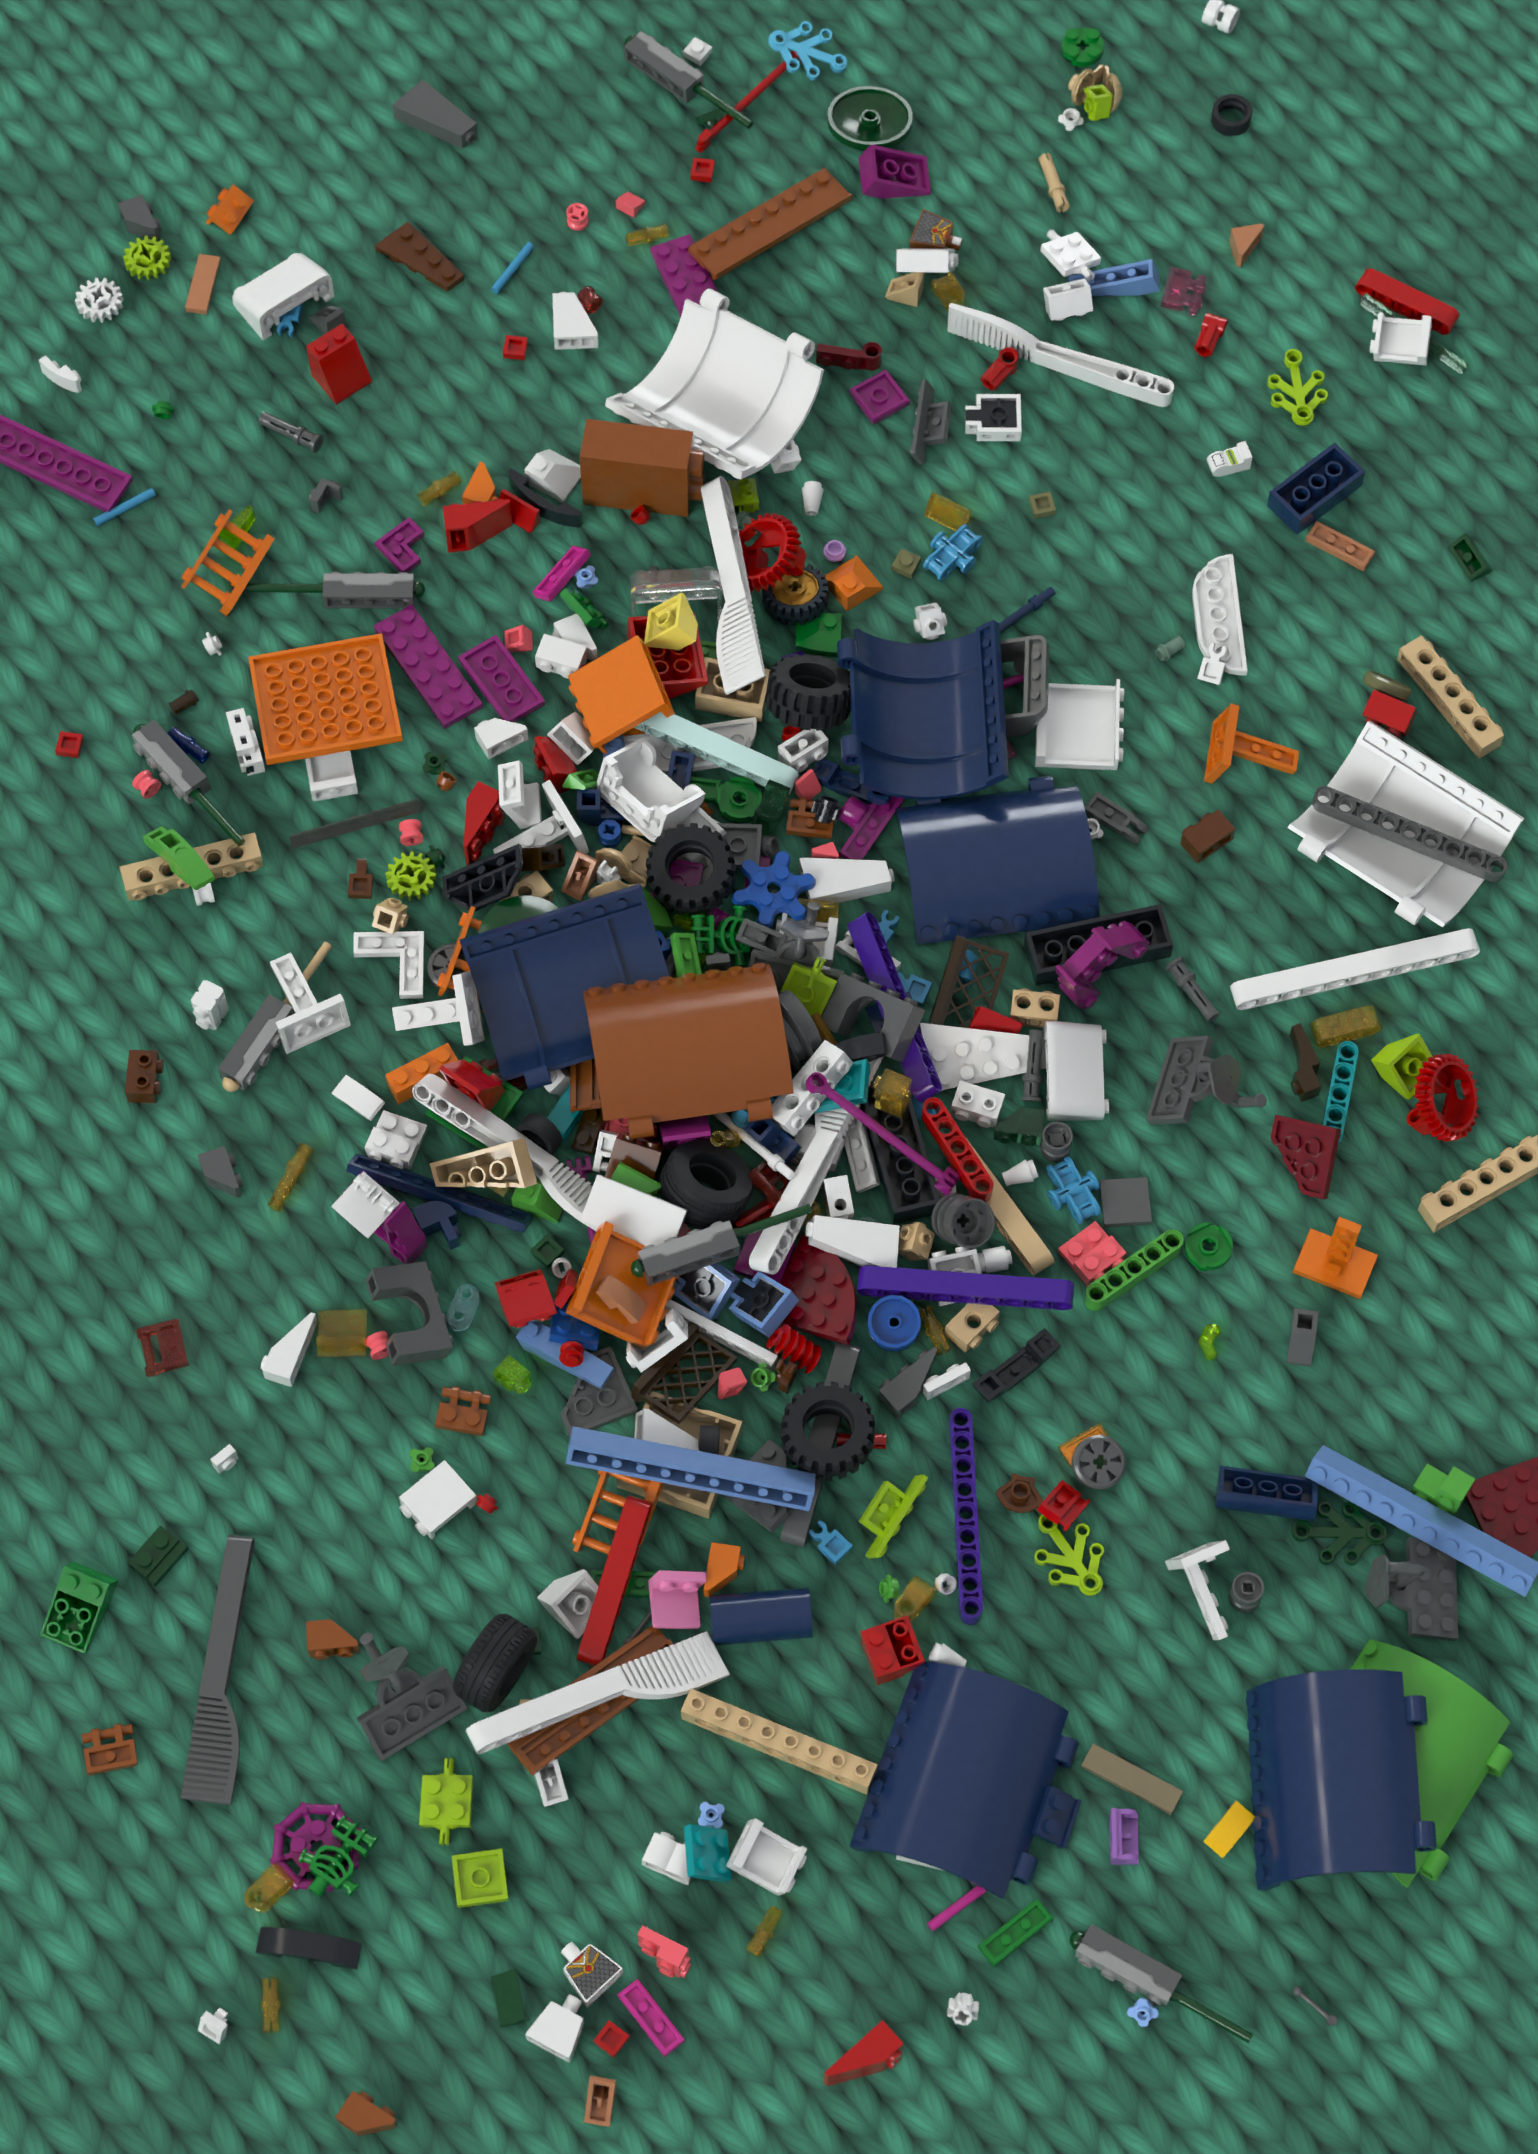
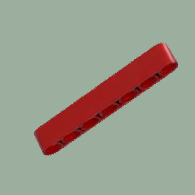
(614, 1580)

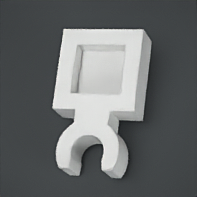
(1212, 668)
(607, 874)

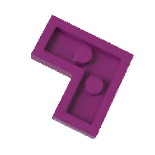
(397, 543)

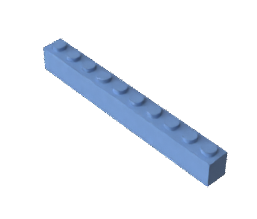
(690, 1468)
(1423, 1520)

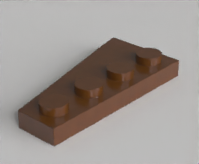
(420, 256)

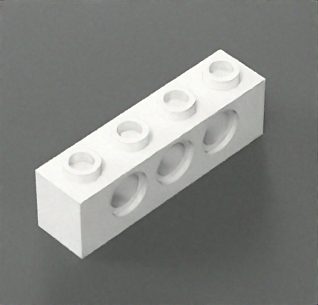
(794, 1109)

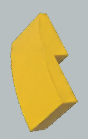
(1229, 1829)

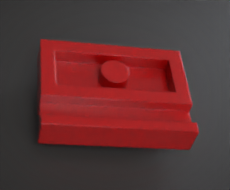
(1063, 1505)

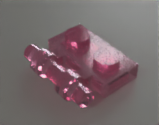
(1176, 291)

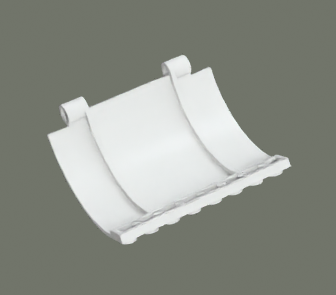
(729, 386)
(1417, 788)

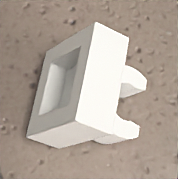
(214, 2025)

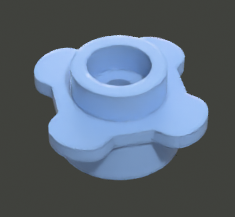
(586, 582)
(714, 1821)
(1146, 2006)

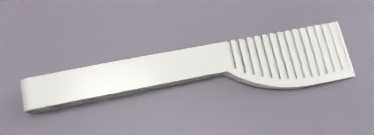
(1091, 369)
(737, 635)
(487, 1128)
(802, 1189)
(656, 1676)

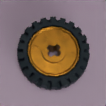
(797, 597)

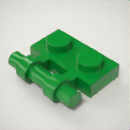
(584, 608)

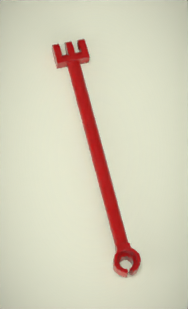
(706, 136)

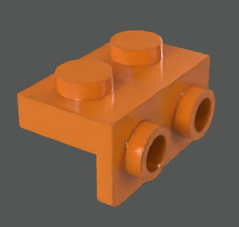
(230, 209)

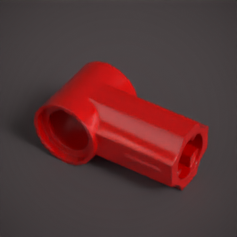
(1211, 330)
(999, 369)

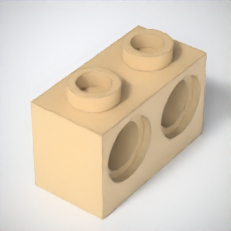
(1034, 1015)

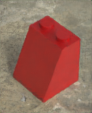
(338, 364)

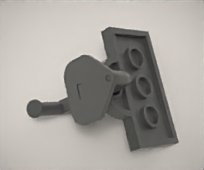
(794, 949)
(1192, 1076)
(1426, 1592)
(408, 1708)

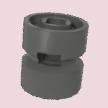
(1056, 1141)
(1246, 1592)

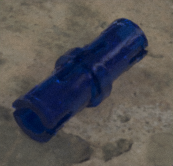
(189, 745)

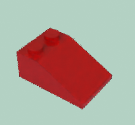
(473, 1082)
(869, 2056)

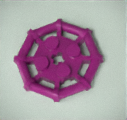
(308, 1833)

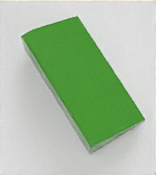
(581, 780)

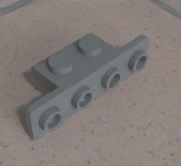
(931, 422)

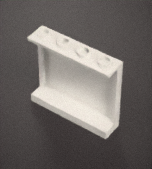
(1081, 727)

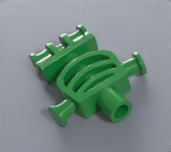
(720, 935)
(324, 1879)

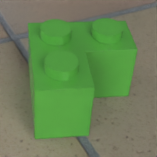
(1443, 1490)

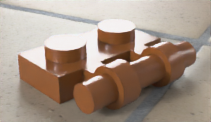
(804, 824)
(462, 1418)
(109, 1756)

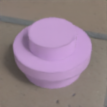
(834, 551)

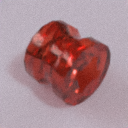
(589, 300)

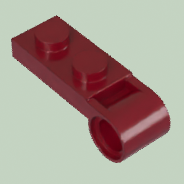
(850, 358)

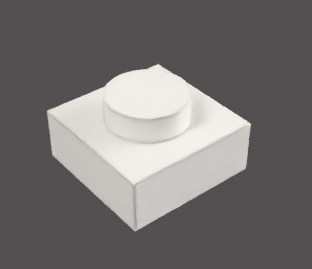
(697, 51)
(224, 1459)

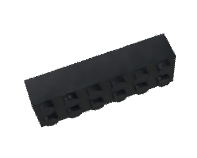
(1057, 944)
(905, 1184)

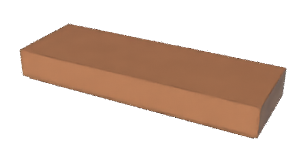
(203, 284)
(1340, 546)

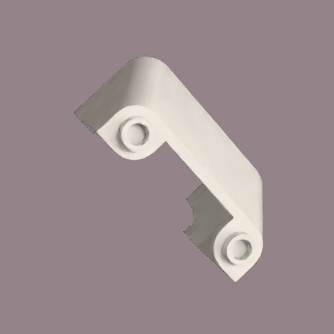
(280, 291)
(644, 792)
(1074, 1071)

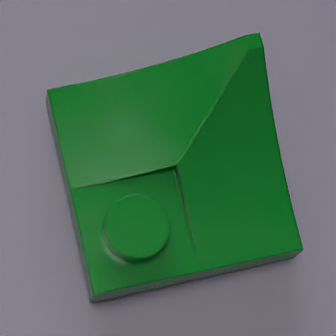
(820, 635)

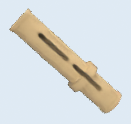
(1056, 189)

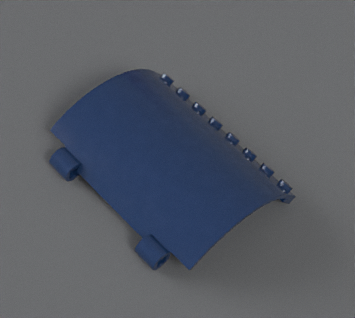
(926, 714)
(999, 862)
(536, 975)
(1335, 1775)
(965, 1776)

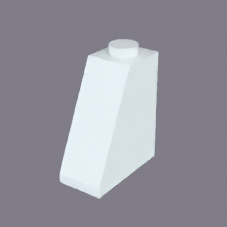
(571, 323)
(656, 1429)

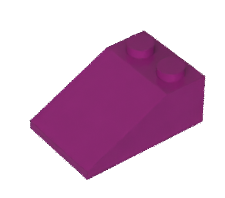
(893, 173)
(684, 1130)

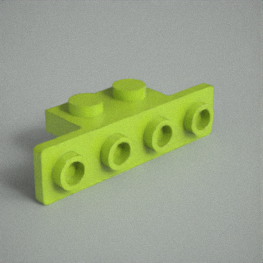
(887, 1512)

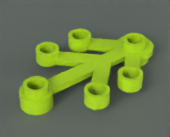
(1297, 391)
(1072, 1559)

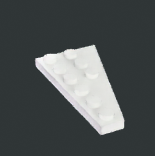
(975, 1054)

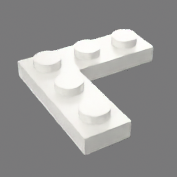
(407, 946)

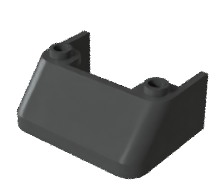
(1032, 661)

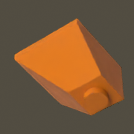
(852, 583)

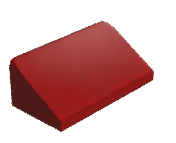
(522, 513)
(992, 1021)
(756, 1213)

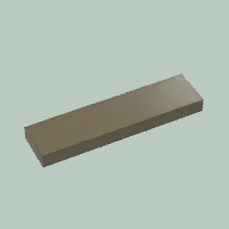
(1132, 1779)

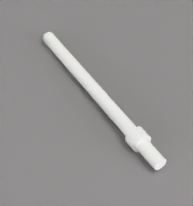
(774, 1160)

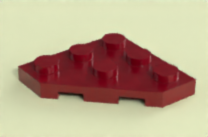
(1307, 1152)

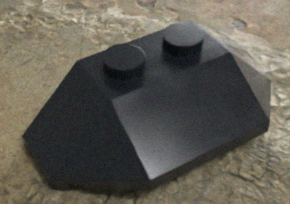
(485, 880)

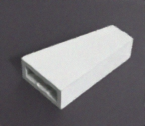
(846, 878)
(855, 1240)

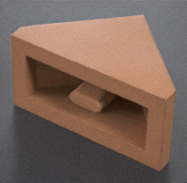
(1244, 240)
(580, 876)
(600, 2101)

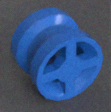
(607, 838)

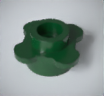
(431, 768)
(436, 857)

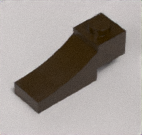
(1304, 1081)

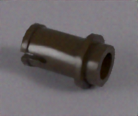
(183, 702)

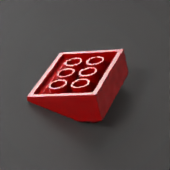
(678, 669)

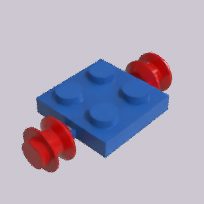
(573, 1335)

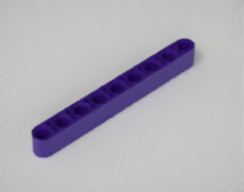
(881, 969)
(966, 1287)
(963, 1526)

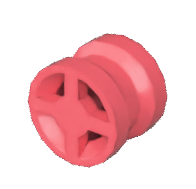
(580, 211)
(146, 784)
(410, 832)
(377, 1344)

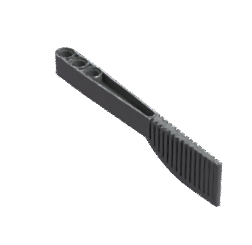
(215, 1735)

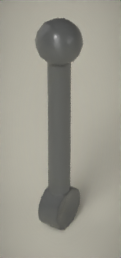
(639, 1627)
(1331, 2019)

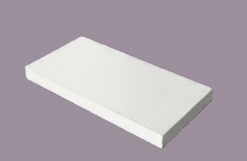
(632, 1212)

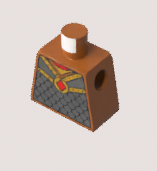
(934, 233)

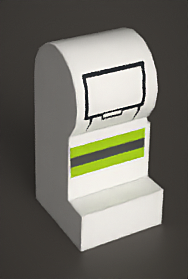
(1230, 460)

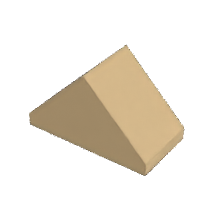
(906, 289)

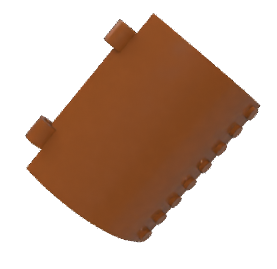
(689, 1046)

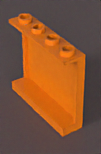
(619, 692)
(613, 1255)

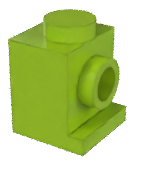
(1097, 102)

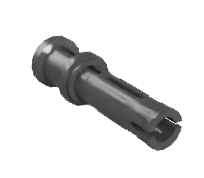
(299, 434)
(1188, 979)
(1032, 1078)

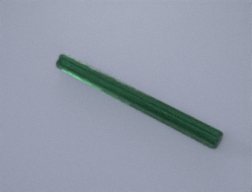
(1434, 347)

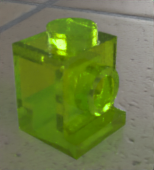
(513, 1375)

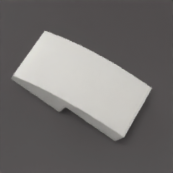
(61, 376)
(358, 1097)

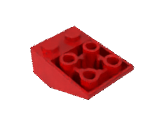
(475, 523)
(481, 819)
(525, 1298)

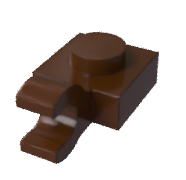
(360, 883)
(786, 1375)

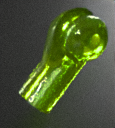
(1206, 1340)

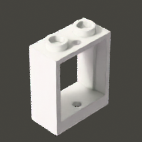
(926, 260)

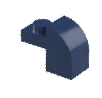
(594, 809)
(773, 1139)
(438, 1216)

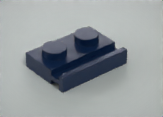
(1056, 1817)

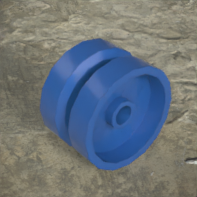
(897, 1337)

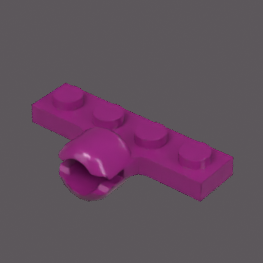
(866, 823)

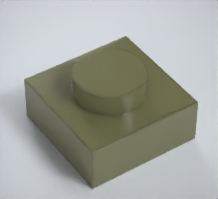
(1042, 505)
(906, 563)

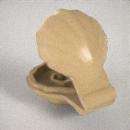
(1092, 78)
(625, 870)

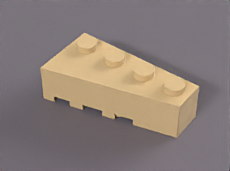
(493, 1166)

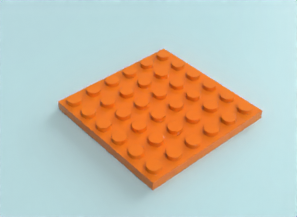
(324, 699)

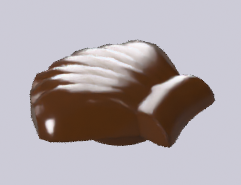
(1019, 1494)

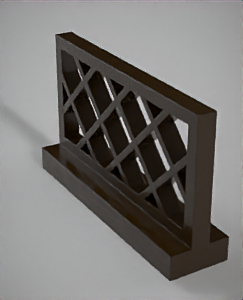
(950, 978)
(656, 1373)

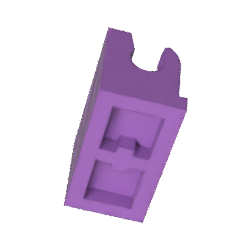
(1123, 1837)

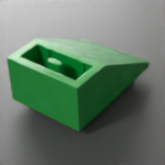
(78, 1606)

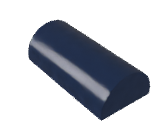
(1266, 1493)
(761, 1616)

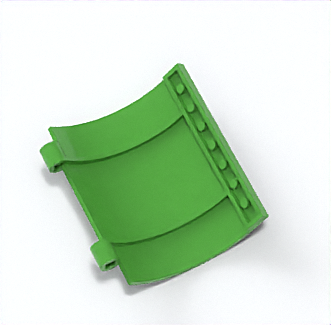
(1451, 1749)

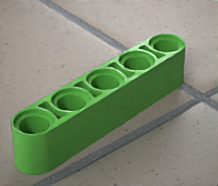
(1138, 1260)

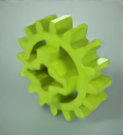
(147, 258)
(406, 885)

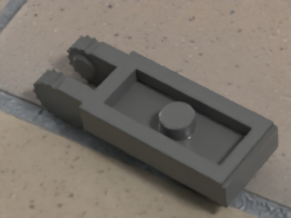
(1115, 817)

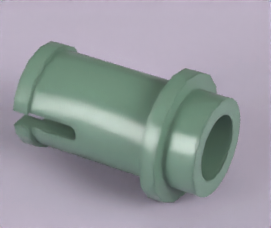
(744, 517)
(1168, 649)

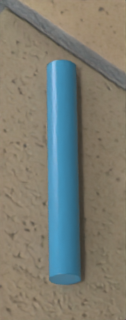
(499, 284)
(127, 505)

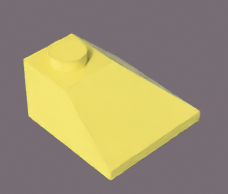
(671, 624)

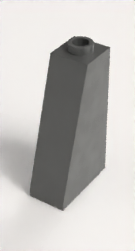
(435, 115)

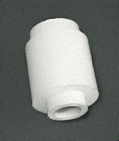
(994, 1259)

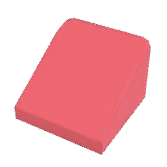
(629, 204)
(518, 639)
(807, 785)
(825, 851)
(730, 1383)

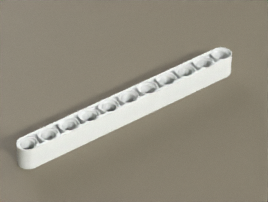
(1354, 969)

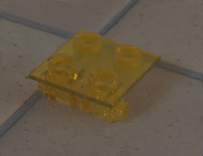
(341, 1333)

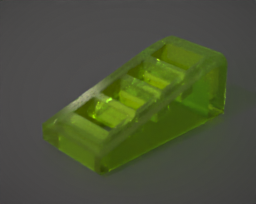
(242, 520)

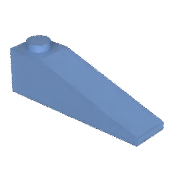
(1124, 280)
(535, 1340)

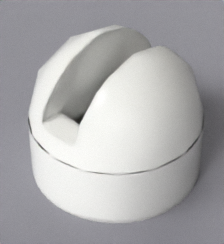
(556, 1269)
(949, 1580)

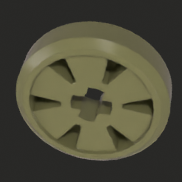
(1387, 685)

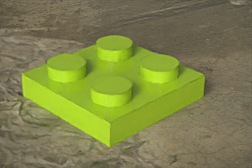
(479, 1878)

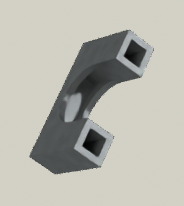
(900, 1015)
(415, 1284)

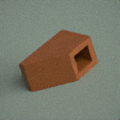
(329, 1639)
(363, 2116)

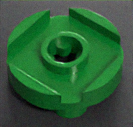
(1082, 36)
(734, 811)
(1205, 1259)

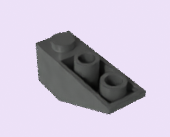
(905, 1389)

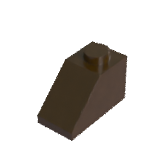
(543, 857)

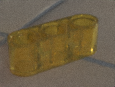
(1345, 1026)

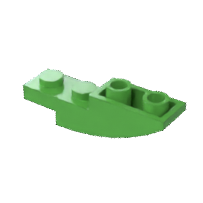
(180, 856)

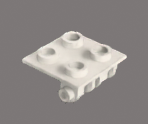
(365, 1204)

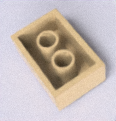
(743, 703)

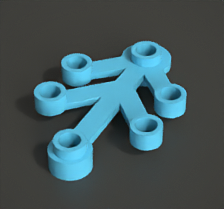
(804, 50)

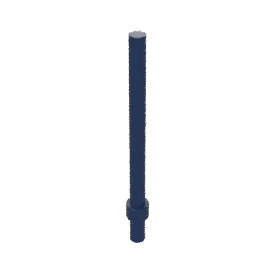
(1034, 603)

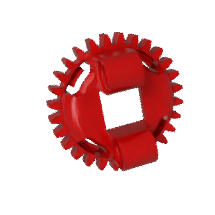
(776, 532)
(1439, 1078)

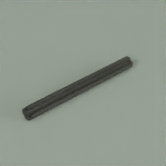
(356, 823)

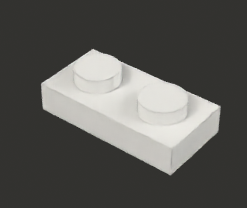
(953, 1376)

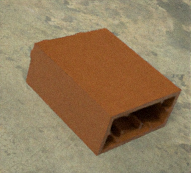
(640, 466)

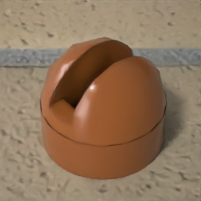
(446, 781)

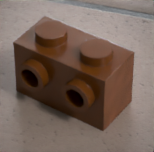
(1207, 836)
(143, 1076)

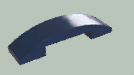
(846, 783)

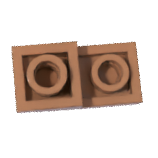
(618, 1295)

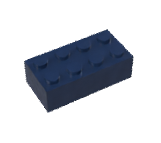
(1315, 488)

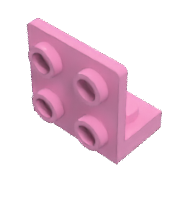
(675, 1599)

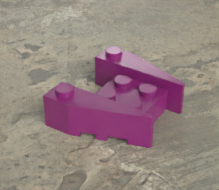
(1092, 957)
(402, 1234)

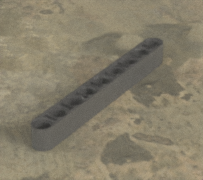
(1421, 832)
(822, 1435)

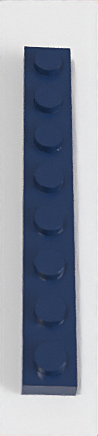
(426, 1189)

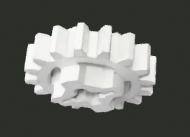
(99, 299)

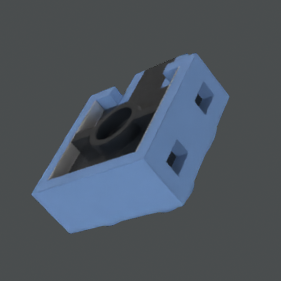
(707, 1289)
(762, 1303)

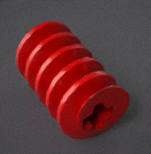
(796, 1346)

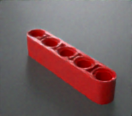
(1407, 300)
(956, 1139)

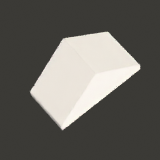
(551, 1784)

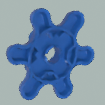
(768, 903)

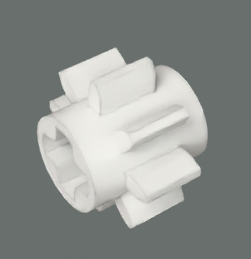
(963, 2009)

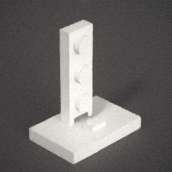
(548, 830)
(462, 1008)
(311, 1019)
(1199, 1580)

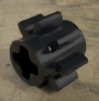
(826, 809)

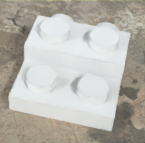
(395, 1140)
(963, 1260)

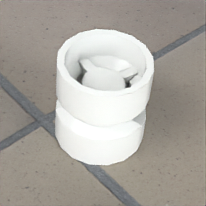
(1214, 12)

